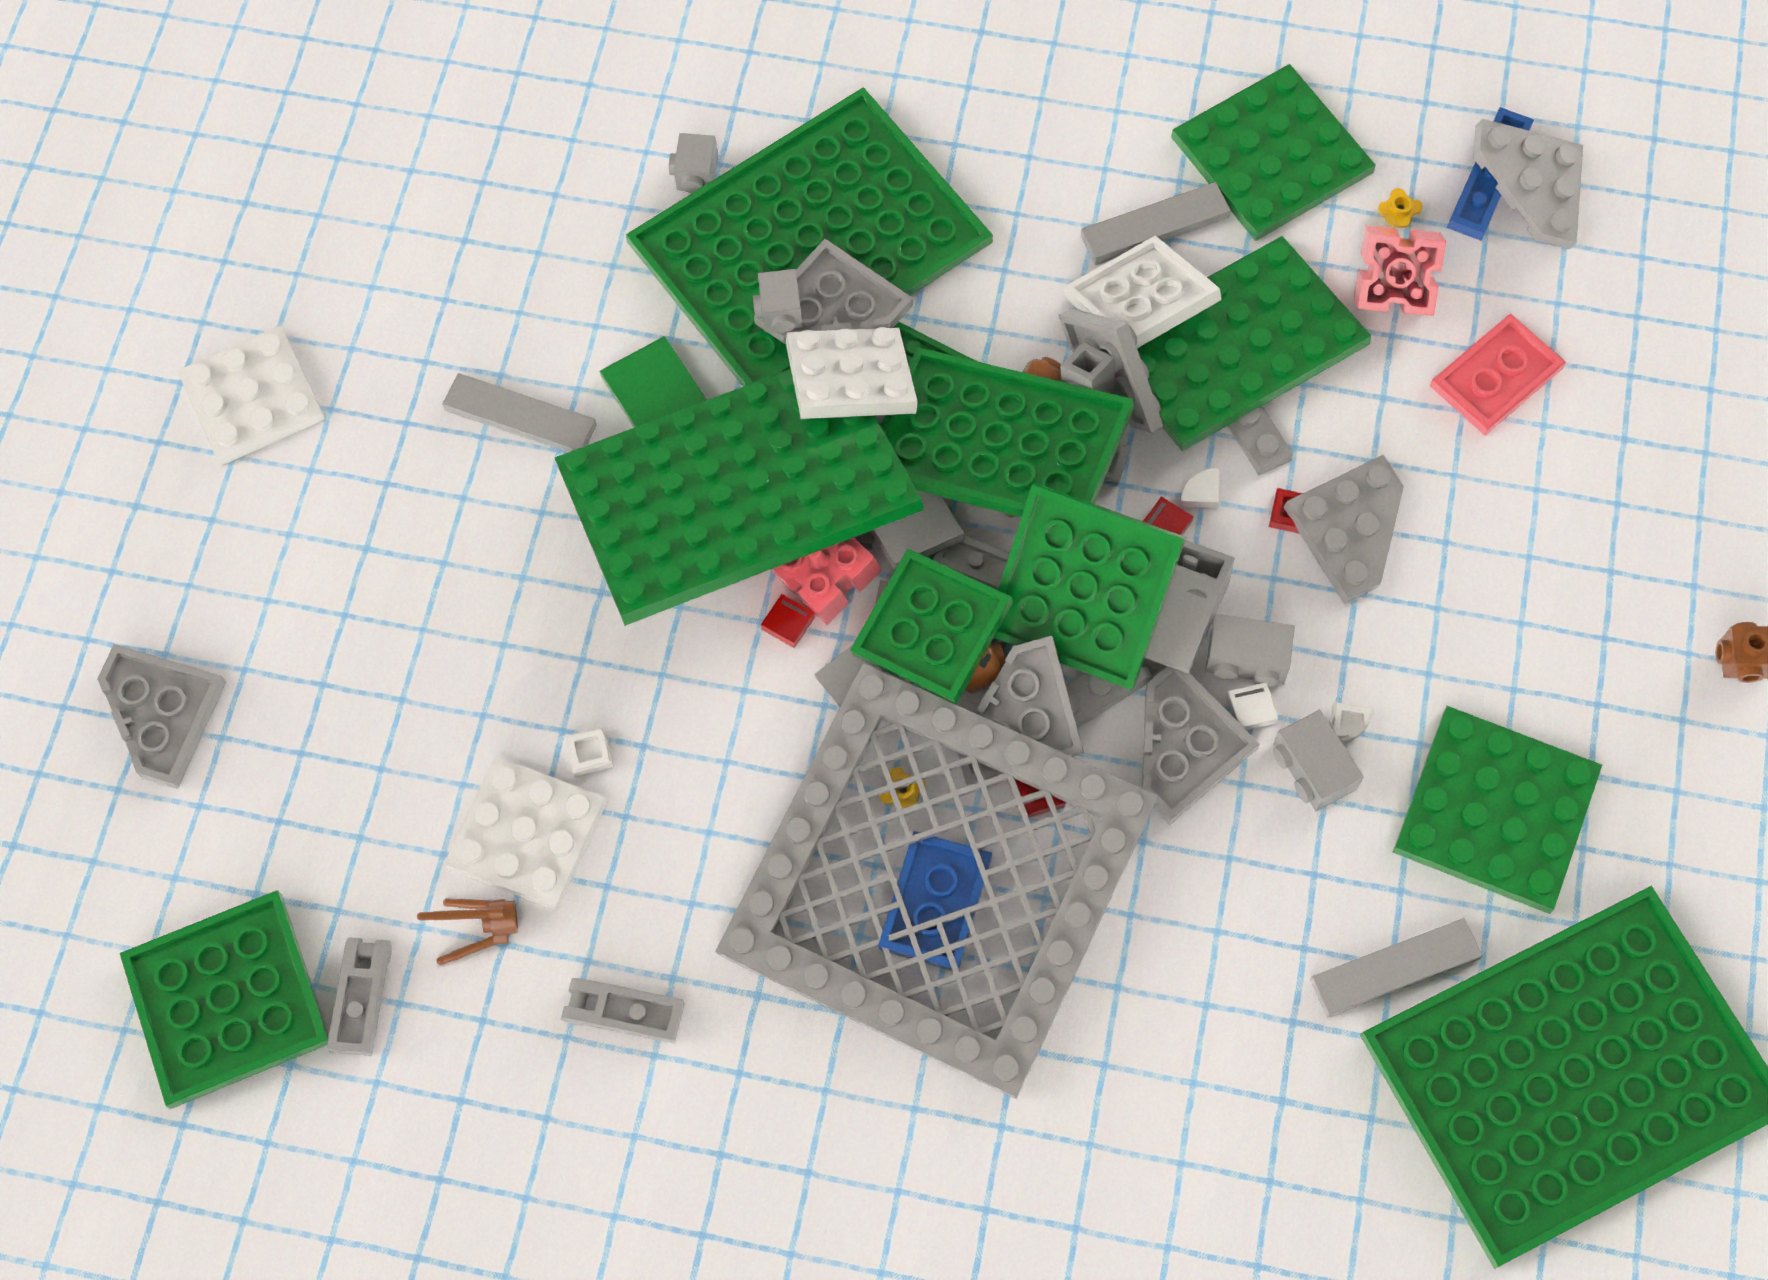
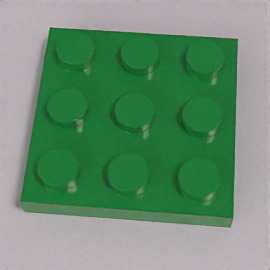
(931, 626)

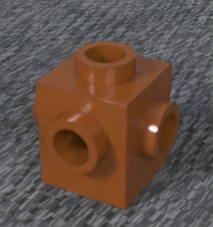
(1744, 652)

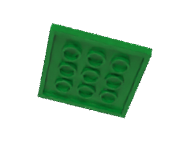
(1273, 151)
(1088, 583)
(1498, 809)
(224, 999)

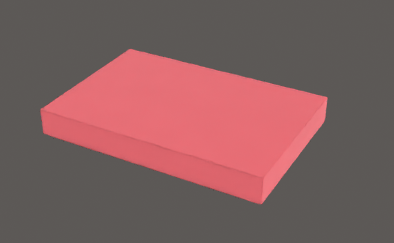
(1497, 374)

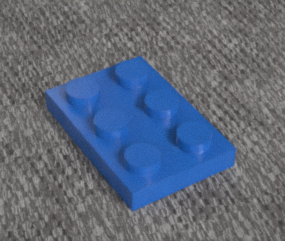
(934, 882)

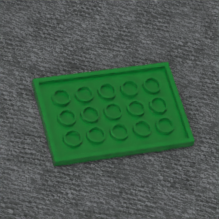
(1251, 346)
(997, 431)

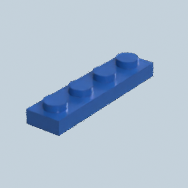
(1480, 192)

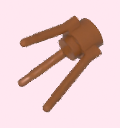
(496, 915)

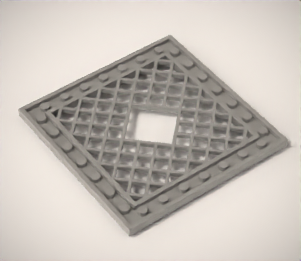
(879, 696)

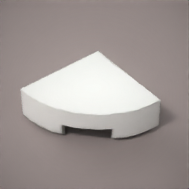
(1202, 490)
(1350, 720)

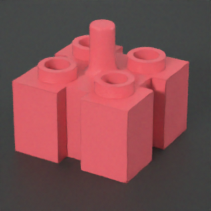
(1399, 270)
(828, 575)

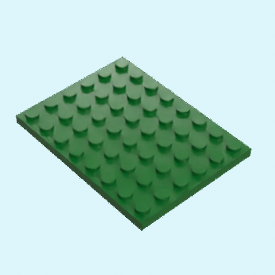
(831, 179)
(729, 493)
(1573, 1075)

